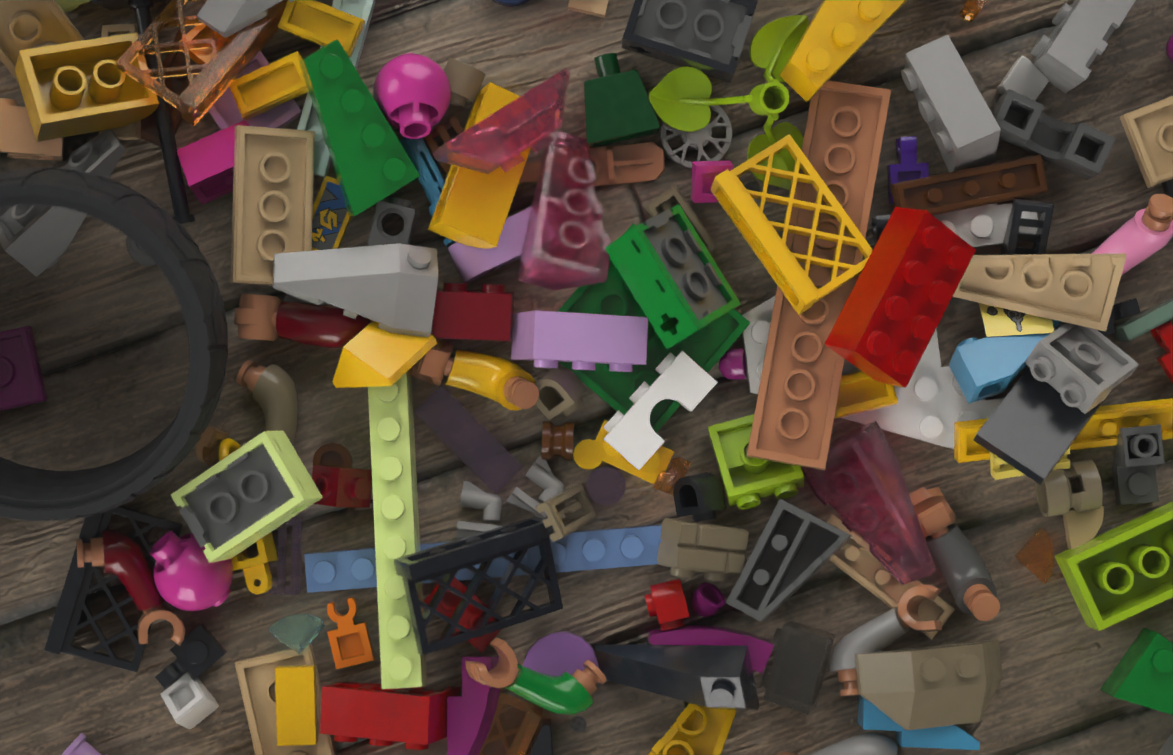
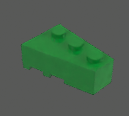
(1145, 673)

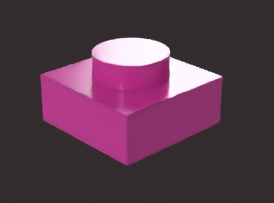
(702, 178)

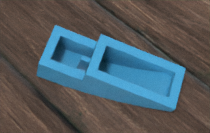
(937, 737)

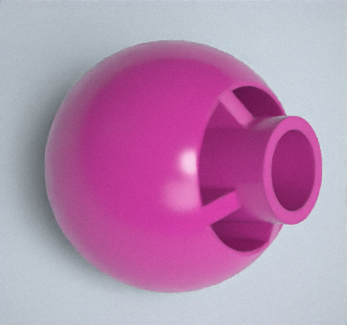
(412, 94)
(186, 576)

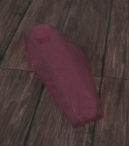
(565, 223)
(872, 496)

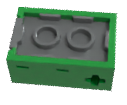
(672, 275)

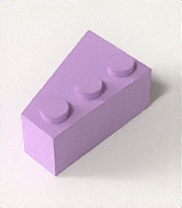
(579, 339)

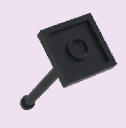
(162, 113)

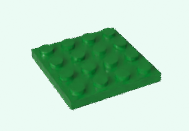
(616, 388)

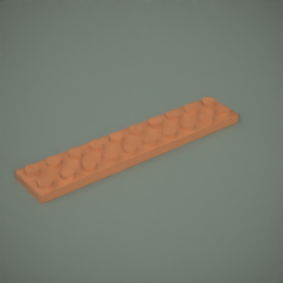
(798, 370)

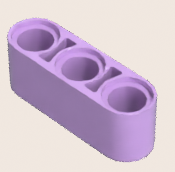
(477, 262)

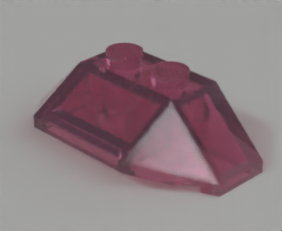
(511, 130)

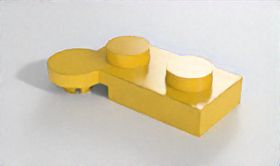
(590, 453)

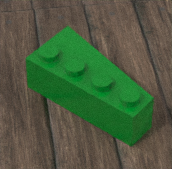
(358, 137)

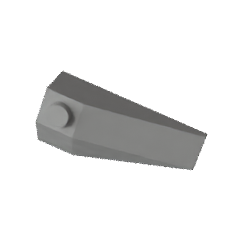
(42, 233)

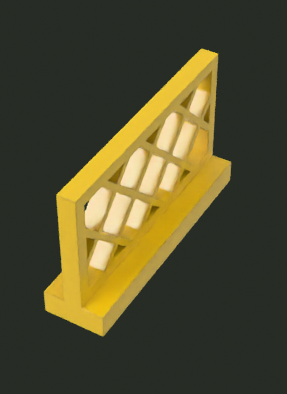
(762, 233)

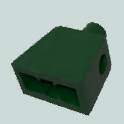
(616, 105)

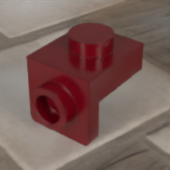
(343, 486)

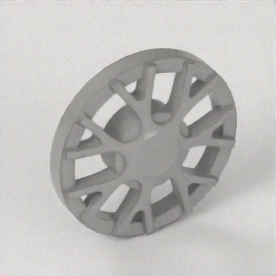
(698, 139)

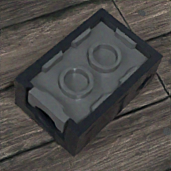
(691, 33)

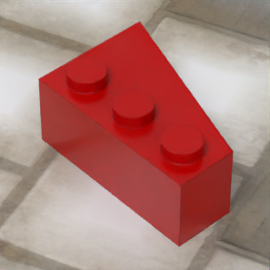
(384, 714)

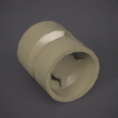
(1055, 492)

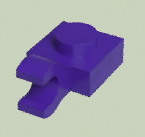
(907, 165)

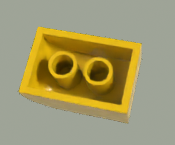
(80, 89)

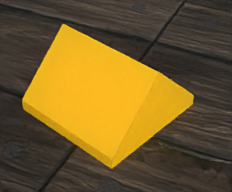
(379, 357)

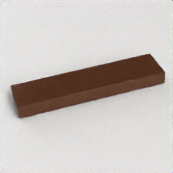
(973, 186)

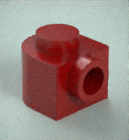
(667, 603)

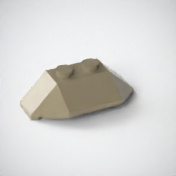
(931, 682)

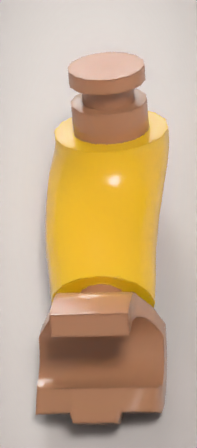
(478, 373)

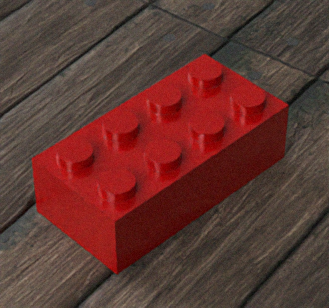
(900, 296)

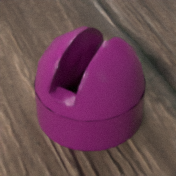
(733, 364)
(707, 600)

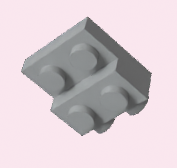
(1080, 365)

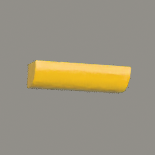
(473, 202)

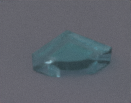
(297, 630)

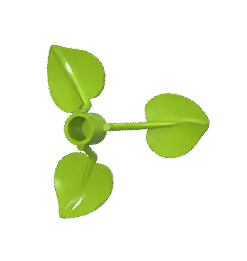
(685, 92)

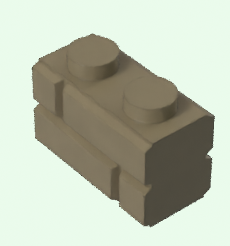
(702, 548)

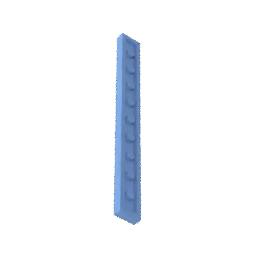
(571, 553)

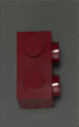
(473, 313)

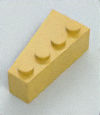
(832, 39)

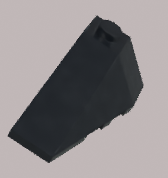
(696, 674)

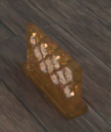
(212, 77)

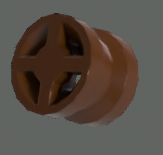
(557, 440)

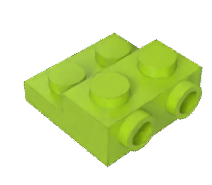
(746, 477)

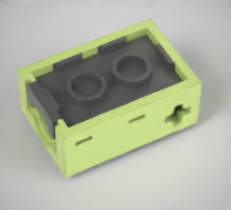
(246, 495)

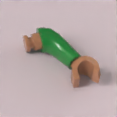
(557, 694)

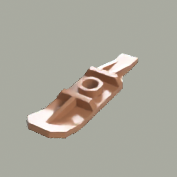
(616, 164)

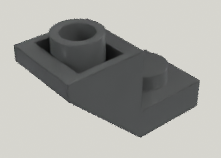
(1135, 462)

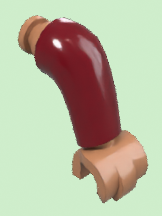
(310, 324)
(126, 560)

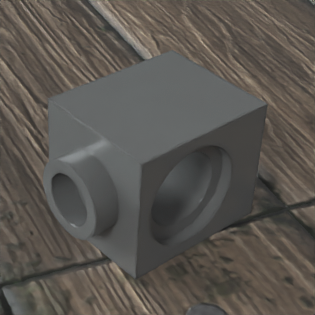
(383, 212)

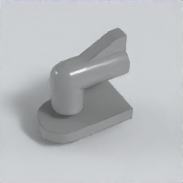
(542, 476)
(476, 498)

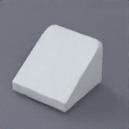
(1024, 79)
(189, 701)

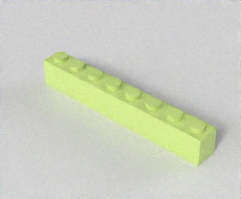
(395, 528)

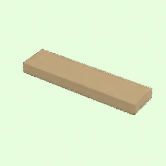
(865, 569)

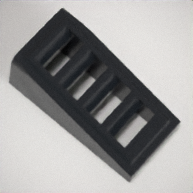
(1012, 232)

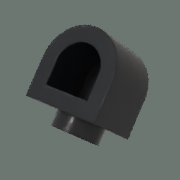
(698, 496)

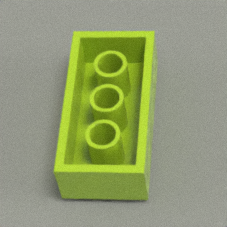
(1122, 569)

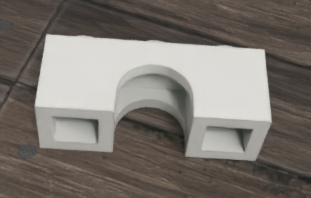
(678, 380)

